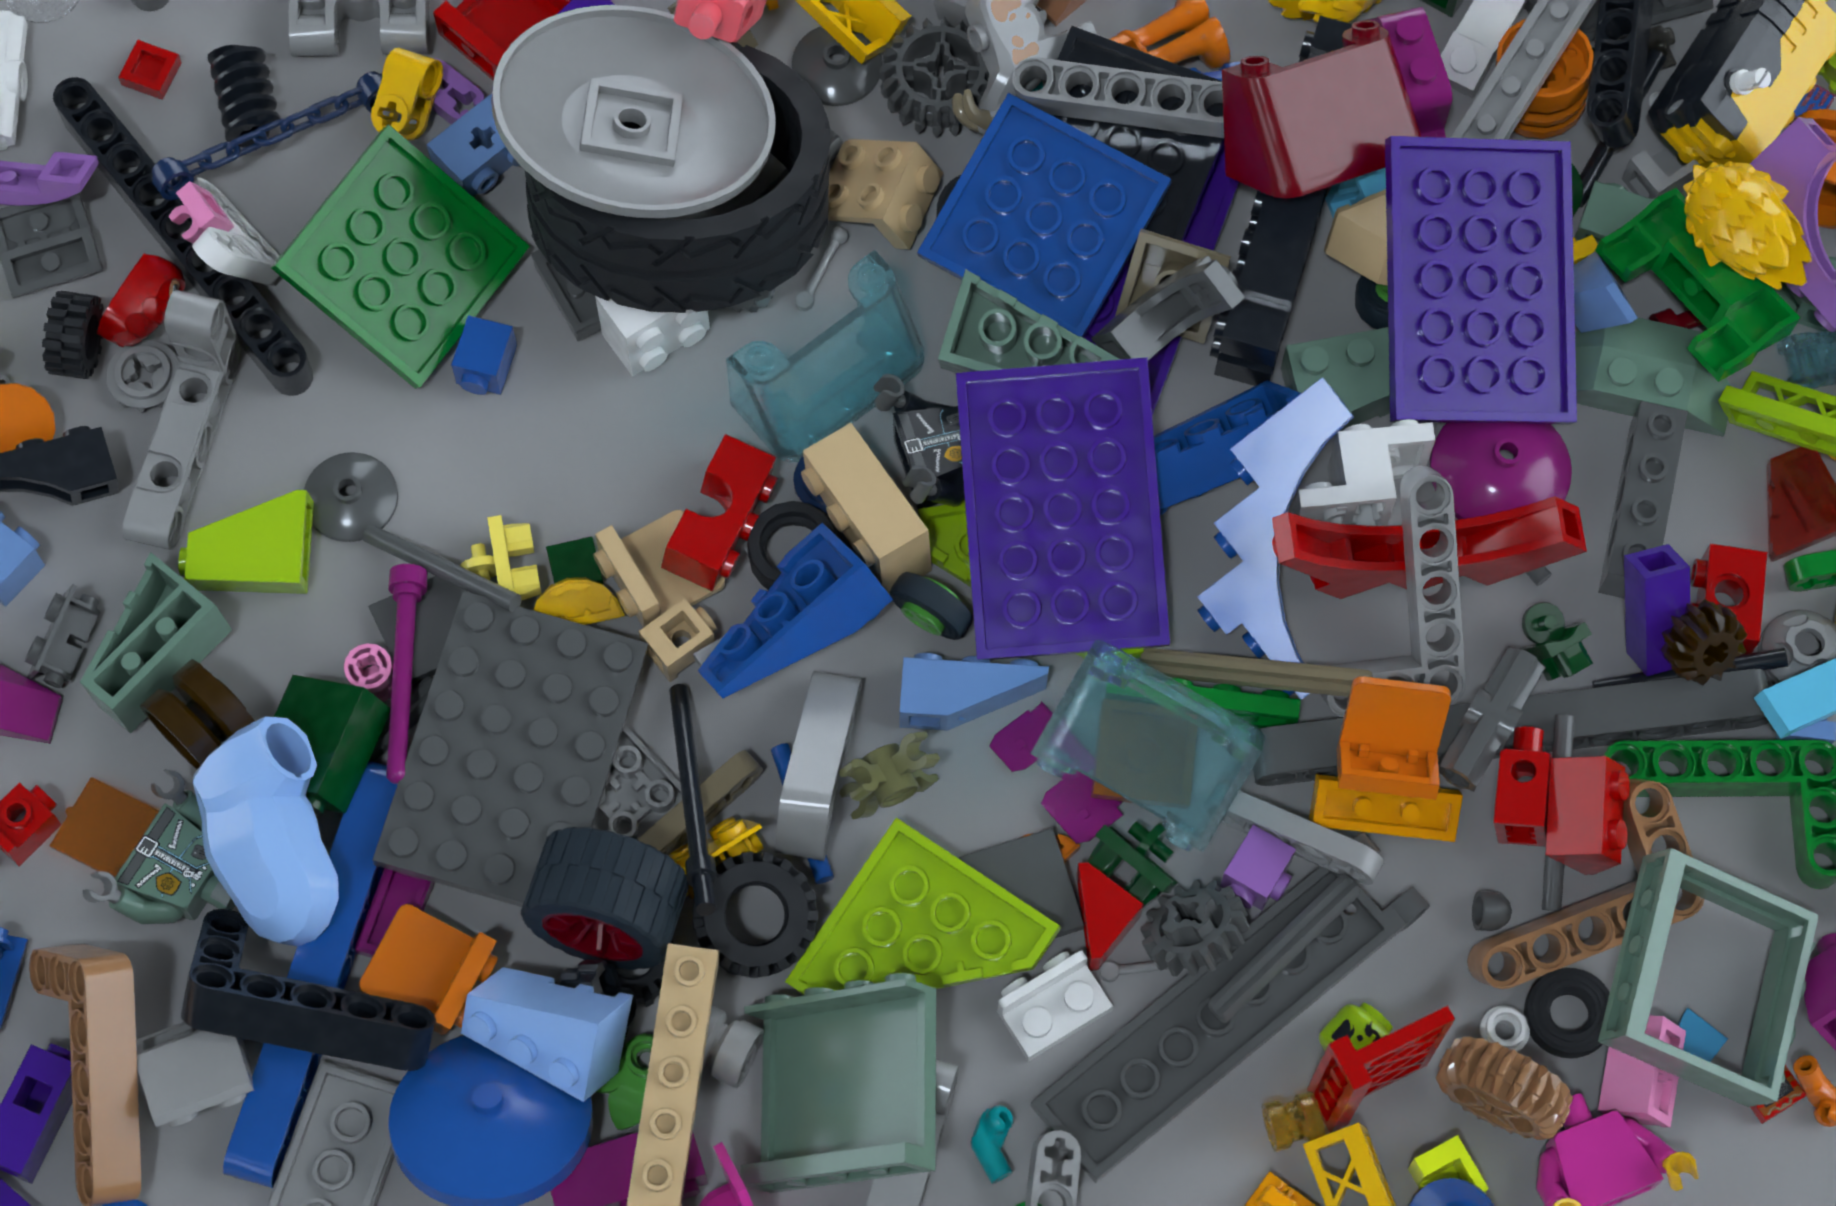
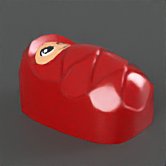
(141, 301)

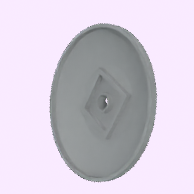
(594, 67)

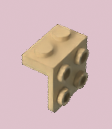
(883, 186)
(637, 569)

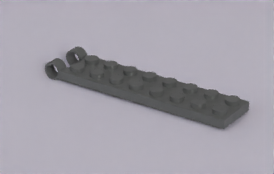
(1182, 1050)

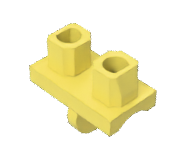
(506, 542)

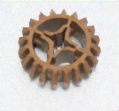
(1504, 1088)

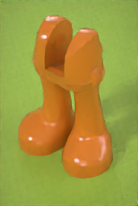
(1202, 35)

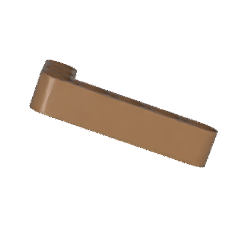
(1604, 910)
(103, 1065)

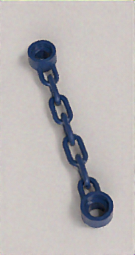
(173, 174)

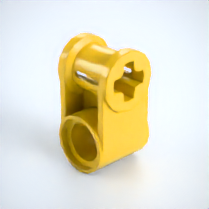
(407, 89)

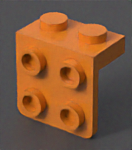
(1392, 737)
(428, 965)

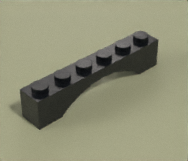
(65, 468)

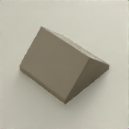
(1157, 259)

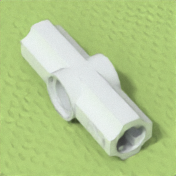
(12, 74)

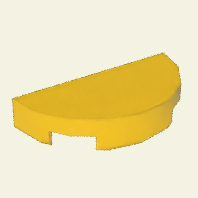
(579, 601)

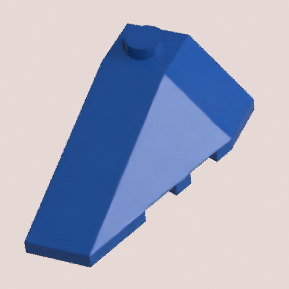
(812, 604)

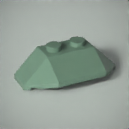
(1647, 364)

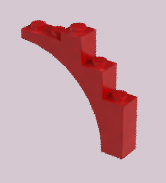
(1489, 547)

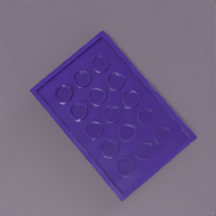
(1480, 280)
(1062, 508)

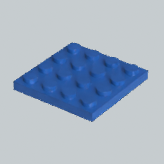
(1045, 214)

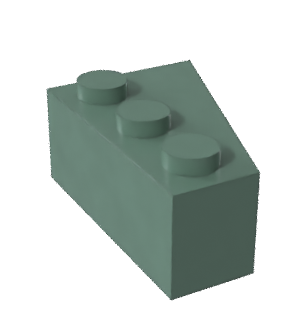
(155, 637)

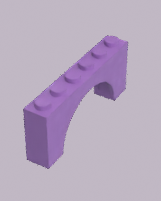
(1800, 163)

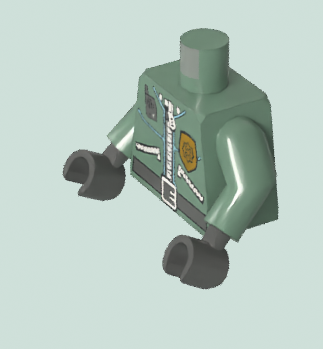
(167, 868)

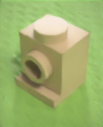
(675, 623)

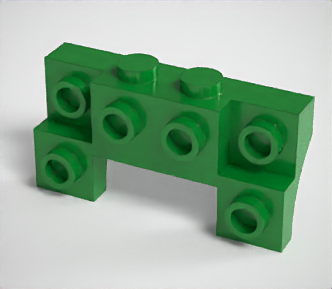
(1737, 311)

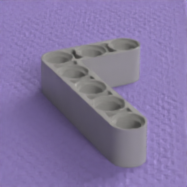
(1423, 610)

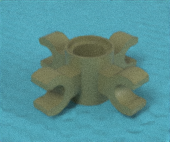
(889, 775)

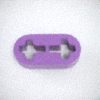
(454, 87)

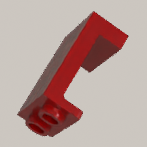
(488, 27)

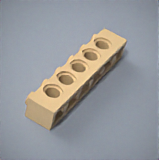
(673, 1076)

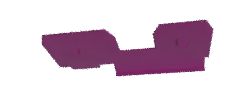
(1069, 799)

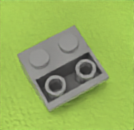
(191, 1071)

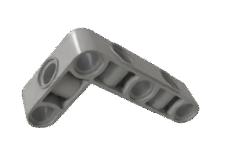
(185, 430)

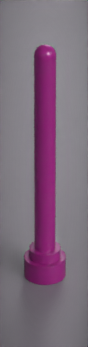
(408, 586)

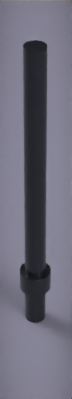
(700, 865)

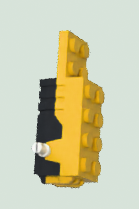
(1743, 78)

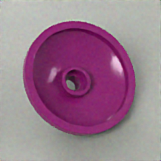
(1488, 482)

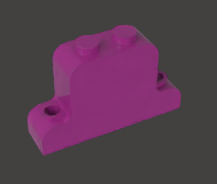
(1421, 68)

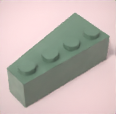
(999, 332)
(1351, 364)

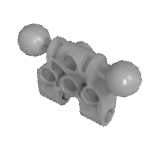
(316, 24)

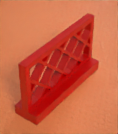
(1351, 1075)

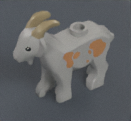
(1004, 36)

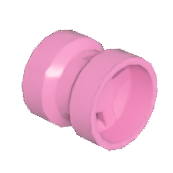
(375, 678)

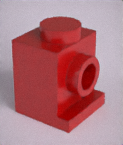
(24, 837)

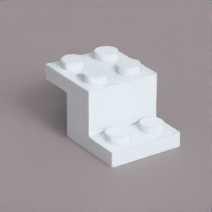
(1364, 473)

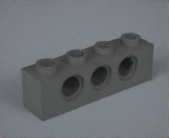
(1643, 489)

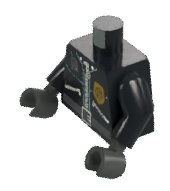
(926, 444)

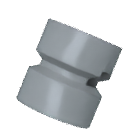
(731, 1048)

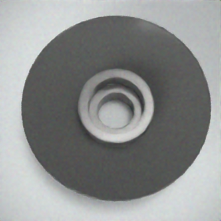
(834, 81)
(348, 516)

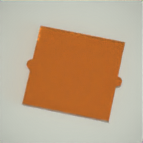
(103, 827)

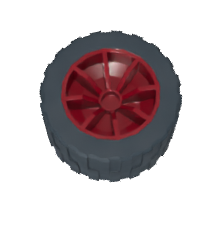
(605, 897)

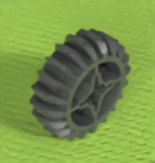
(907, 69)

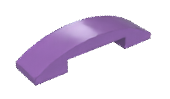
(48, 183)

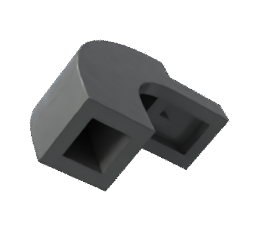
(1170, 309)

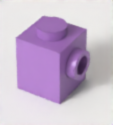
(1259, 869)

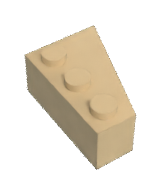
(867, 506)

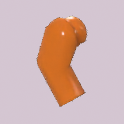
(1818, 1089)

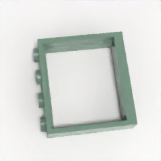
(1641, 960)

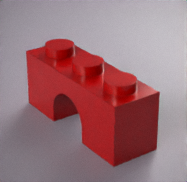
(705, 546)

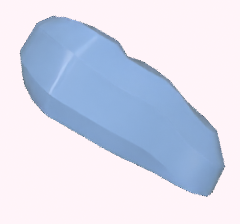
(265, 832)

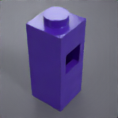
(1654, 591)
(34, 1110)

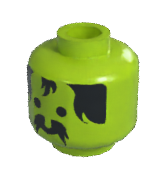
(1360, 1023)

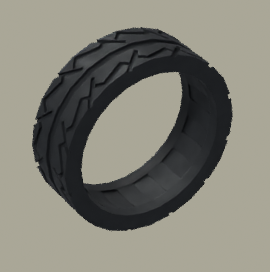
(711, 258)

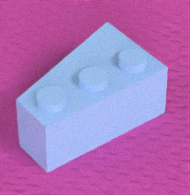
(549, 1028)

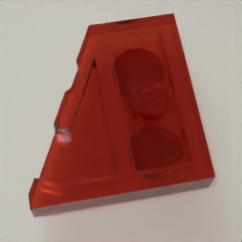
(1799, 502)

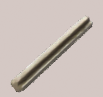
(1253, 672)

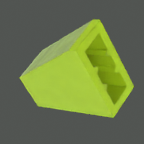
(254, 549)

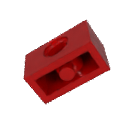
(1739, 575)

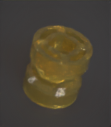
(1292, 1121)

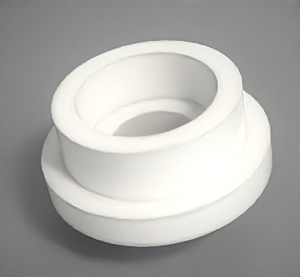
(1513, 1019)

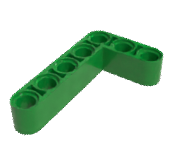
(1746, 780)

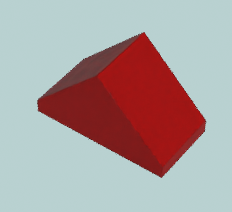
(1106, 913)

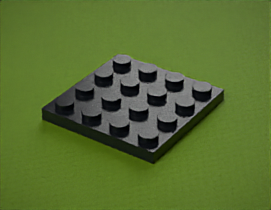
(1178, 155)

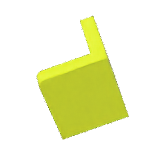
(1446, 1161)

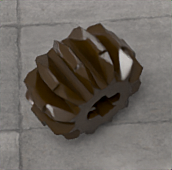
(1703, 642)

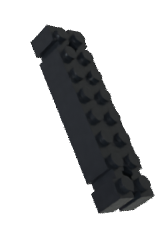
(1271, 261)

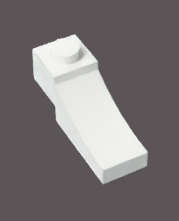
(1476, 42)

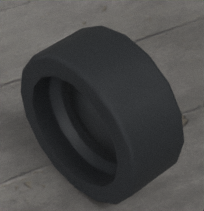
(771, 520)

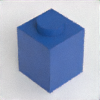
(484, 356)

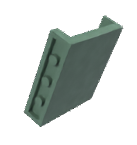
(846, 1085)

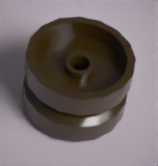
(209, 713)

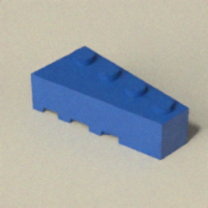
(1198, 452)

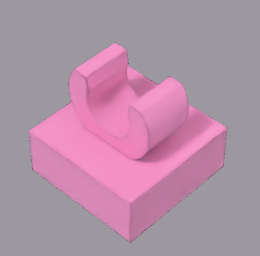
(203, 210)

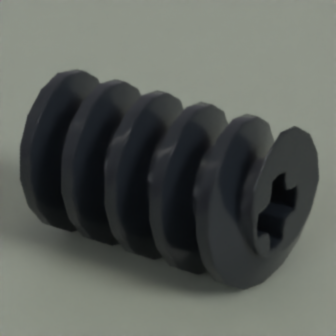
(242, 89)

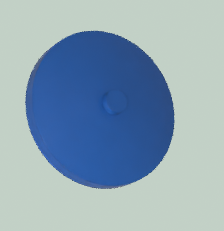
(484, 1128)

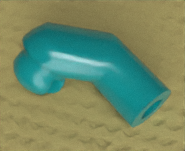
(989, 1139)

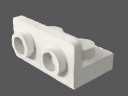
(1052, 1004)

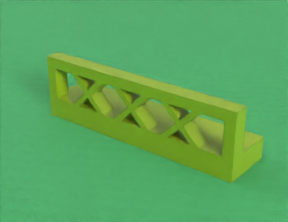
(1783, 418)

